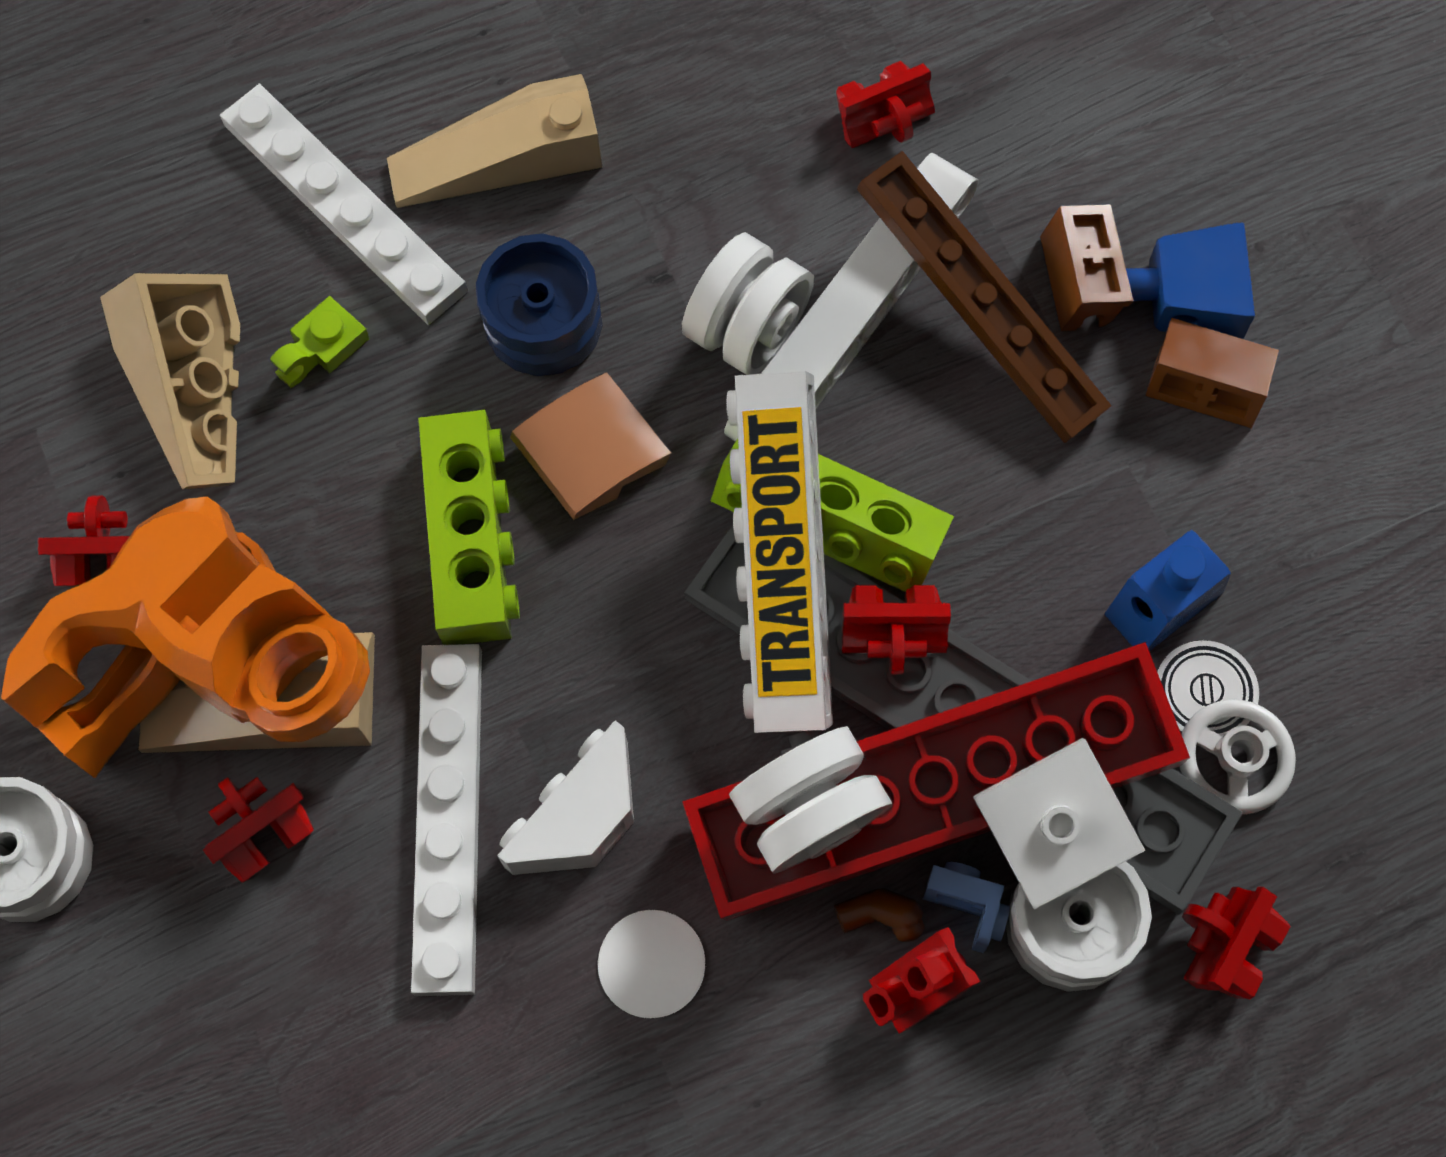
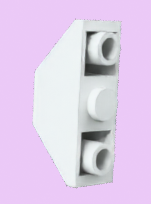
(579, 812)

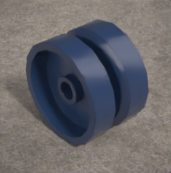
(539, 304)

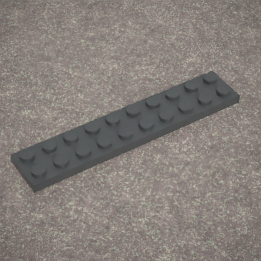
(1172, 815)

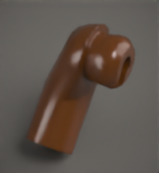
(885, 907)

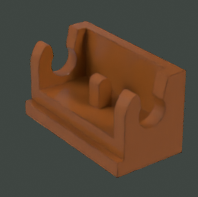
(1085, 265)
(1212, 373)

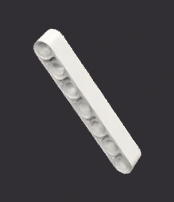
(861, 293)

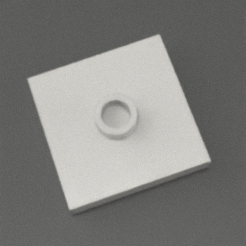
(1058, 823)

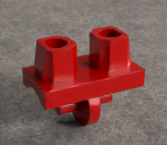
(887, 105)
(72, 554)
(895, 628)
(235, 845)
(1225, 936)
(919, 983)

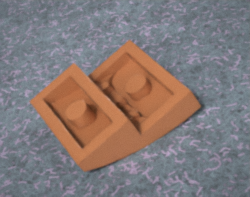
(590, 445)

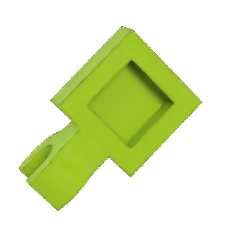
(322, 338)

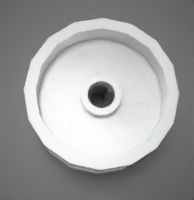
(747, 303)
(814, 807)
(42, 851)
(1085, 954)

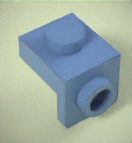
(963, 890)

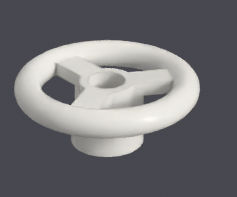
(1252, 741)

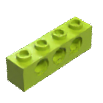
(447, 447)
(865, 523)

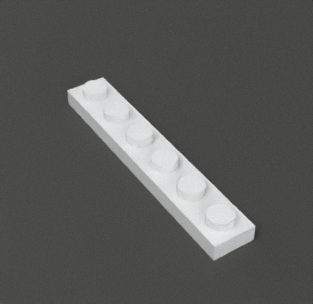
(344, 204)
(447, 821)

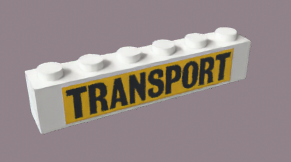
(782, 552)

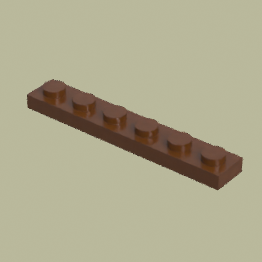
(983, 296)

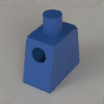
(1199, 280)
(1175, 588)

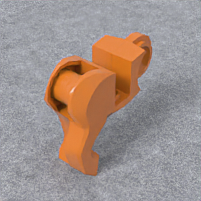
(191, 609)

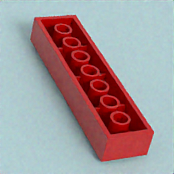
(942, 763)

